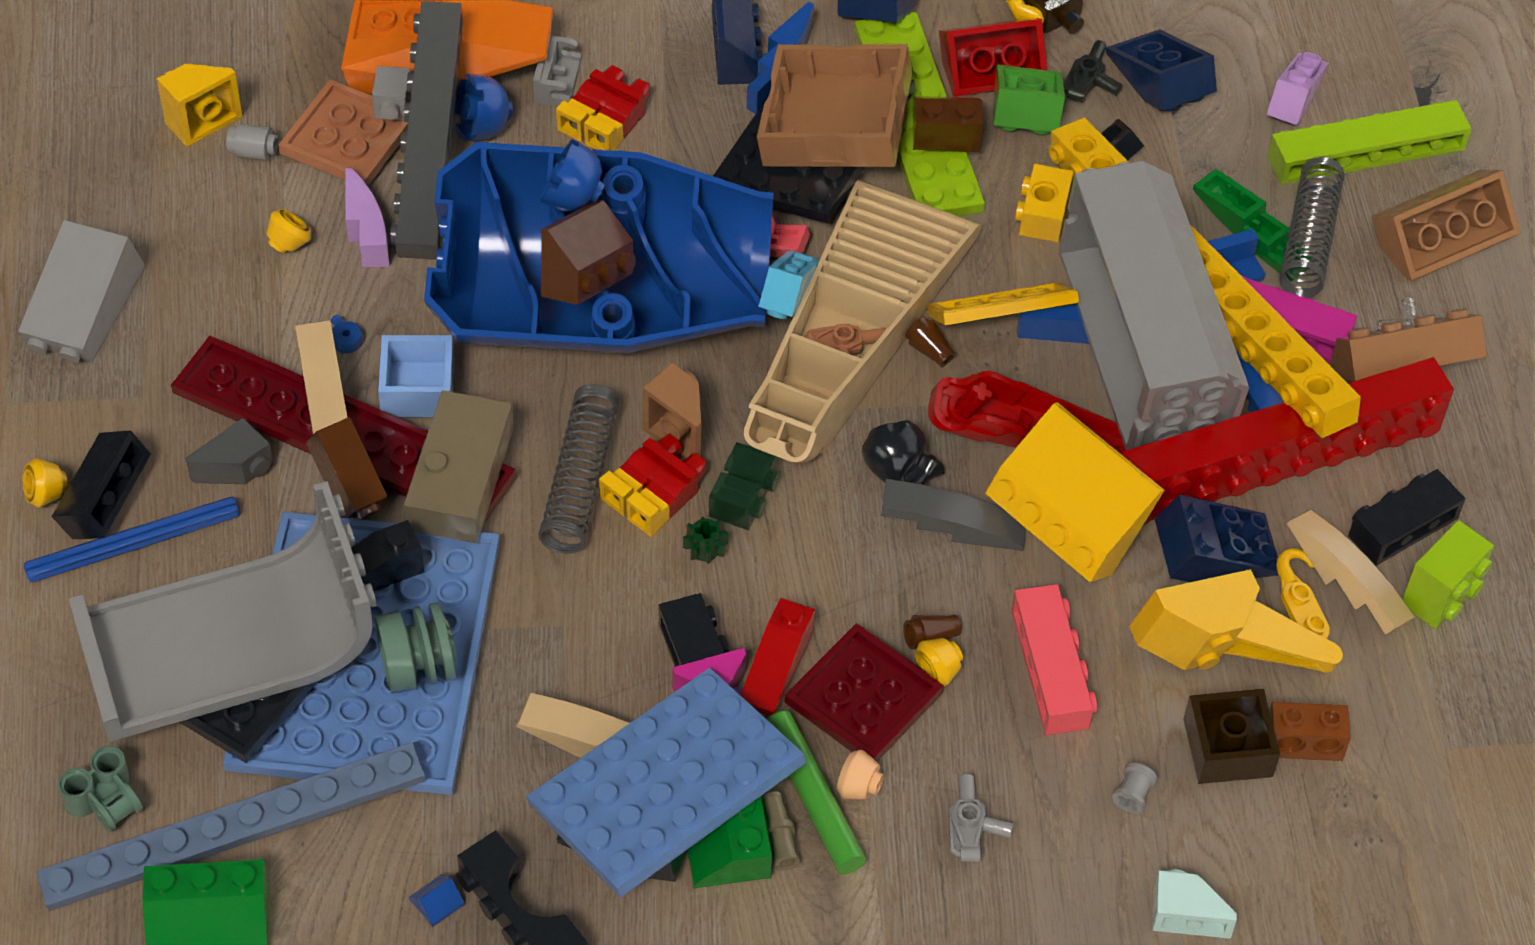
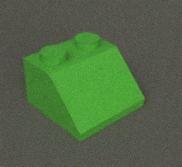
(1028, 99)

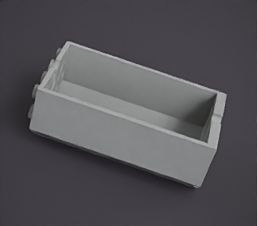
(1148, 305)

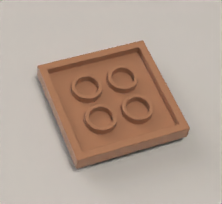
(342, 133)

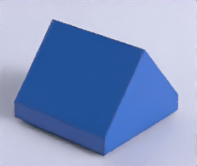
(437, 899)

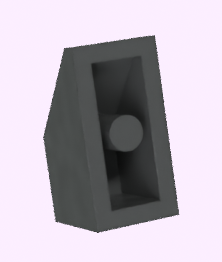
(231, 457)

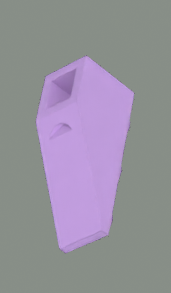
(1297, 87)

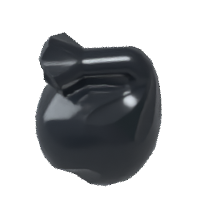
(900, 454)

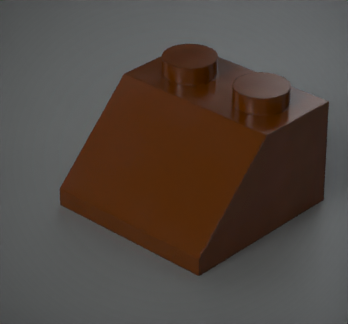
(947, 123)

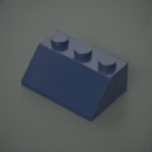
(736, 41)

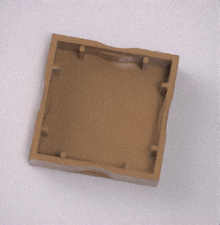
(835, 105)

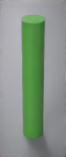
(821, 802)

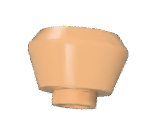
(859, 777)

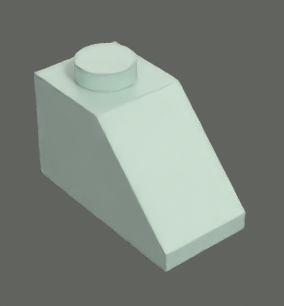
(1190, 906)

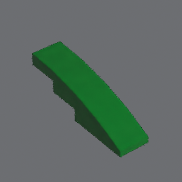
(1243, 211)

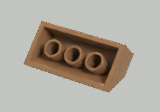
(1447, 223)
(1446, 339)

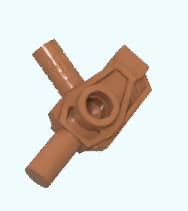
(844, 337)

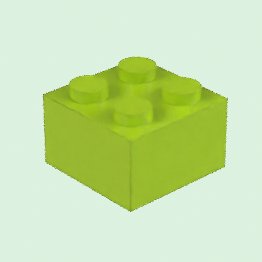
(1448, 575)

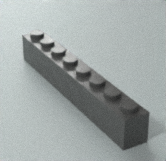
(429, 127)

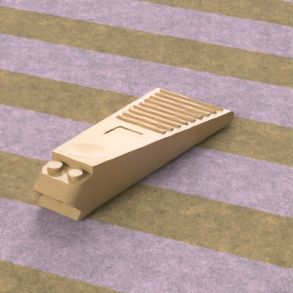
(874, 274)

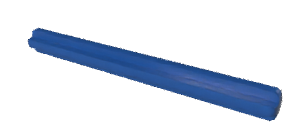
(131, 539)

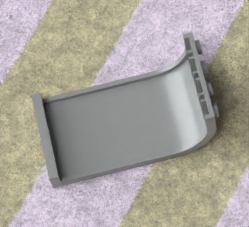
(229, 631)

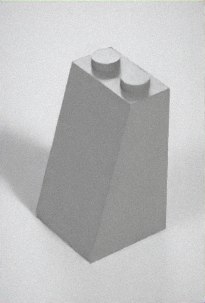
(80, 292)

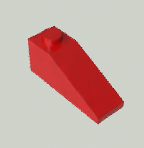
(778, 655)

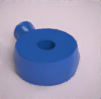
(346, 335)

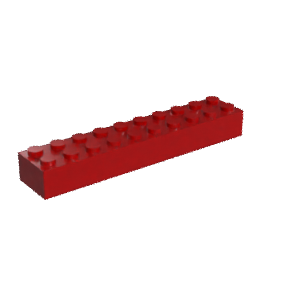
(1278, 445)

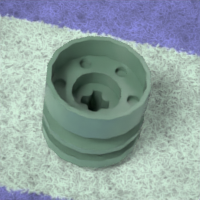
(415, 647)

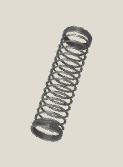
(1304, 184)
(546, 540)

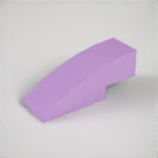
(365, 221)

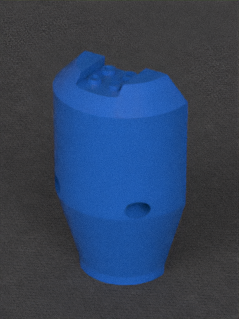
(694, 244)

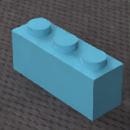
(787, 283)

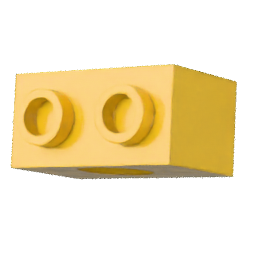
(1045, 202)

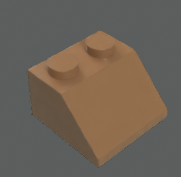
(673, 407)

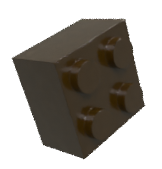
(1231, 736)

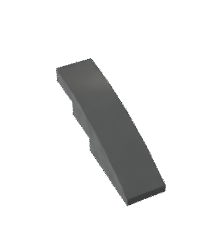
(950, 512)

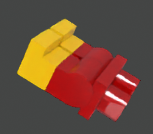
(604, 108)
(653, 483)

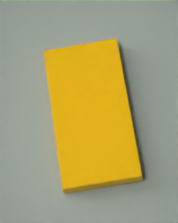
(1002, 303)

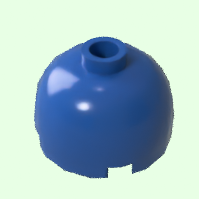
(481, 107)
(573, 179)

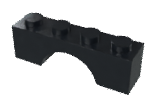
(491, 872)

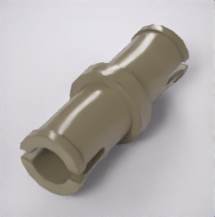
(780, 831)

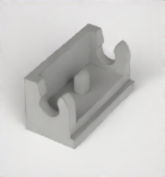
(557, 75)

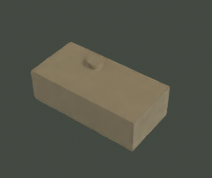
(459, 466)

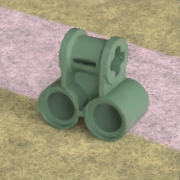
(104, 793)

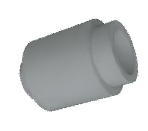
(252, 142)

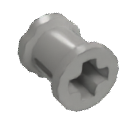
(1134, 788)

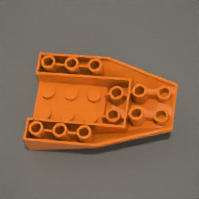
(494, 37)

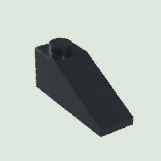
(390, 555)

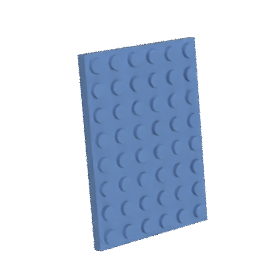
(353, 709)

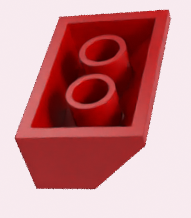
(975, 51)

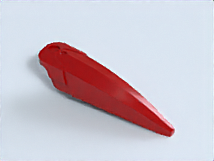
(1003, 410)

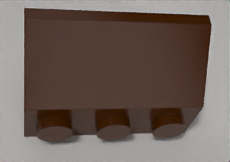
(584, 254)

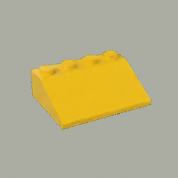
(1075, 493)

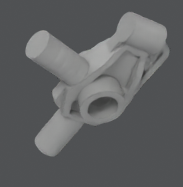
(968, 821)

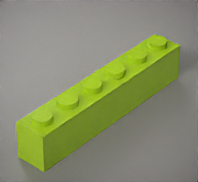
(1371, 140)

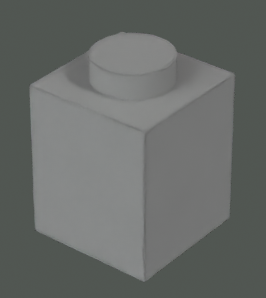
(390, 93)

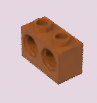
(1311, 730)

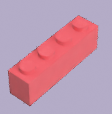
(1053, 659)

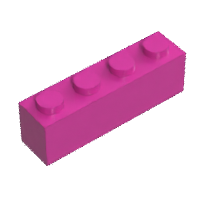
(1312, 320)

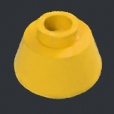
(287, 231)
(43, 482)
(939, 659)

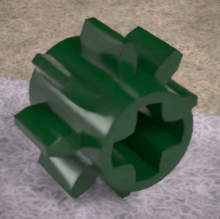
(705, 540)

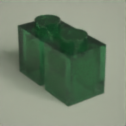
(742, 492)

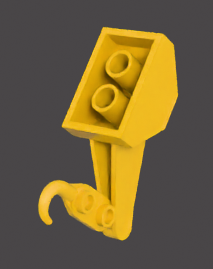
(1220, 616)

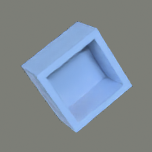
(415, 373)

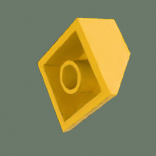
(199, 100)

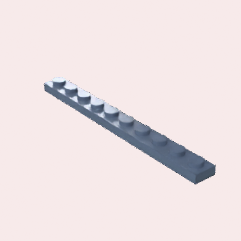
(231, 826)

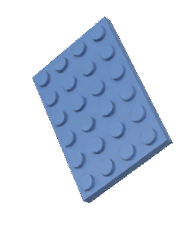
(665, 781)

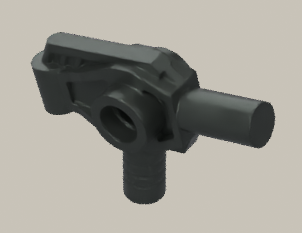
(1087, 73)

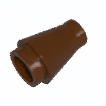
(929, 340)
(930, 627)

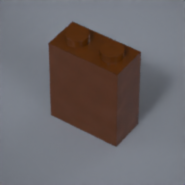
(347, 468)

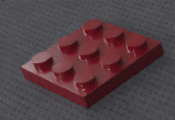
(863, 693)

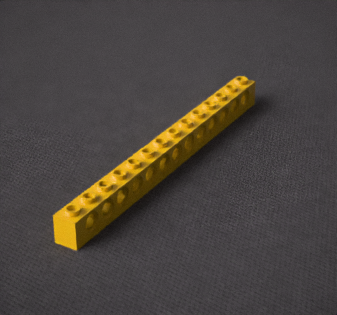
(1254, 325)

